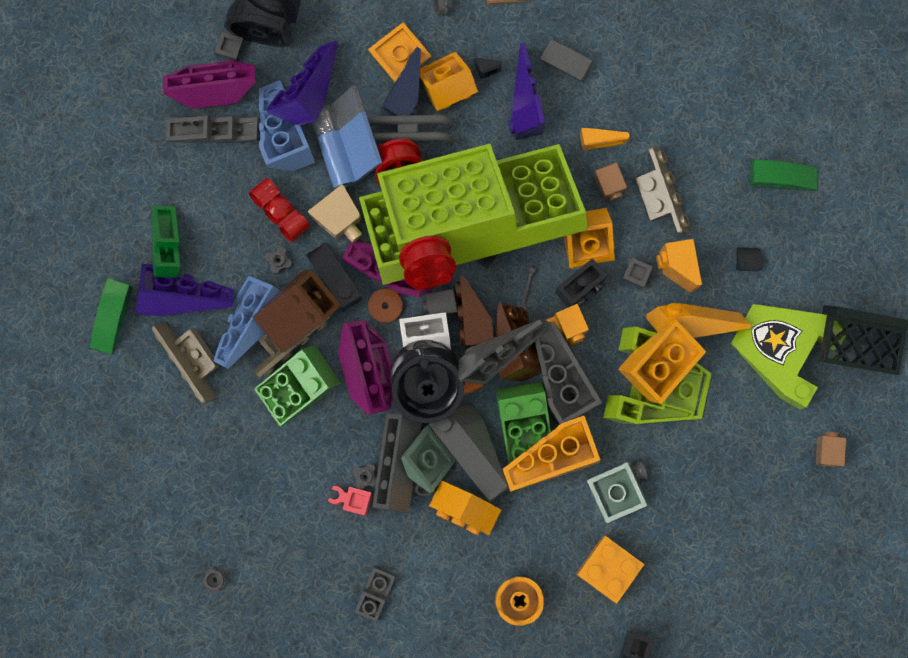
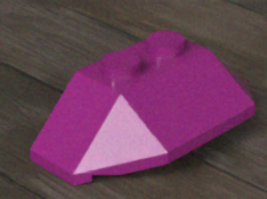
(210, 84)
(366, 367)

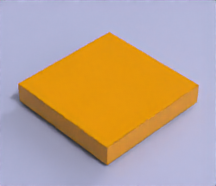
(395, 49)

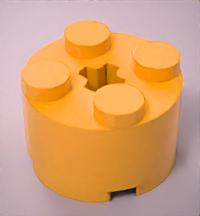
(532, 597)

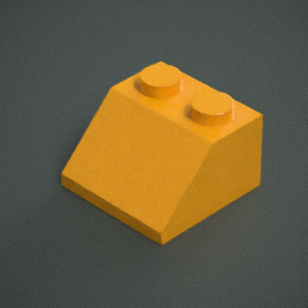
(447, 81)
(594, 242)
(680, 264)

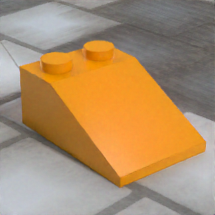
(662, 362)

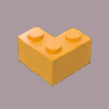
(571, 324)
(464, 509)

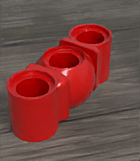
(279, 209)

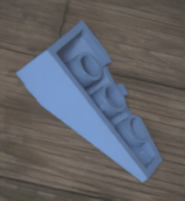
(281, 141)

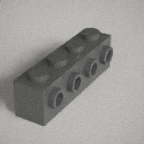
(397, 486)

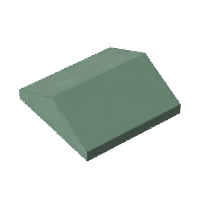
(427, 460)
(620, 492)

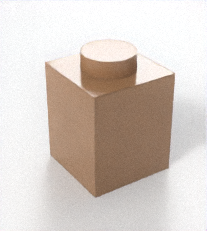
(610, 182)
(831, 450)

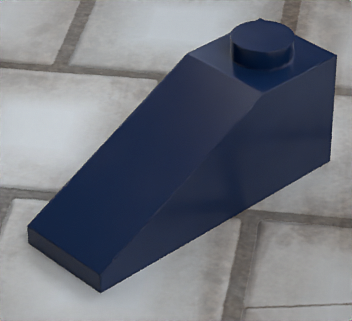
(406, 88)

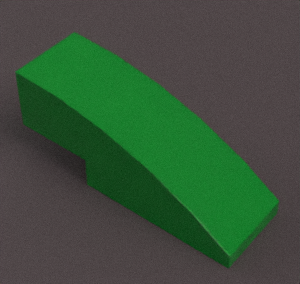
(782, 175)
(165, 241)
(110, 315)

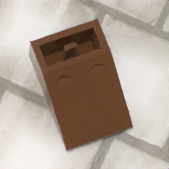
(296, 310)
(472, 313)
(527, 363)

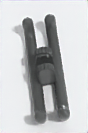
(409, 129)

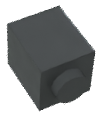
(440, 303)

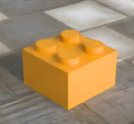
(609, 569)

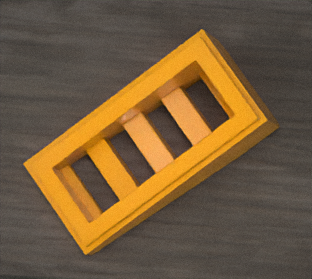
(600, 138)

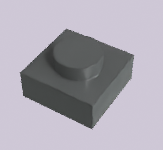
(229, 46)
(637, 273)

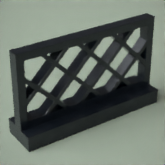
(862, 320)

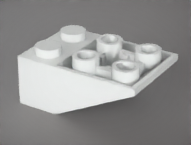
(425, 328)

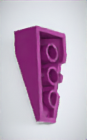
(362, 258)

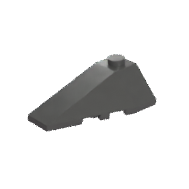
(470, 445)

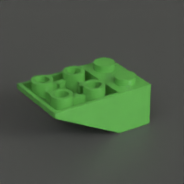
(297, 385)
(522, 417)

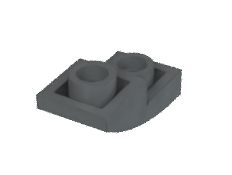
(566, 60)
(375, 593)

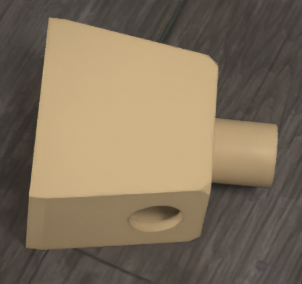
(337, 215)

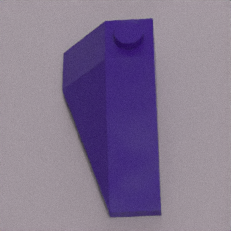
(308, 90)
(527, 111)
(178, 295)

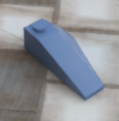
(243, 328)

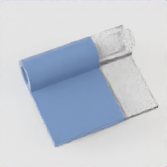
(346, 140)

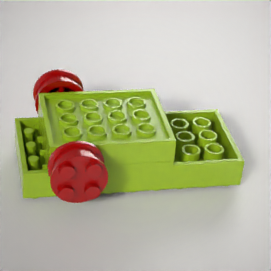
(464, 208)

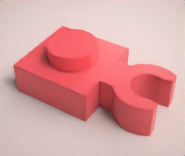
(354, 500)

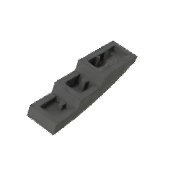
(212, 130)

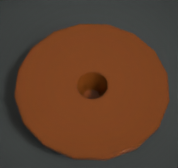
(382, 297)

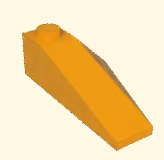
(697, 320)
(557, 454)

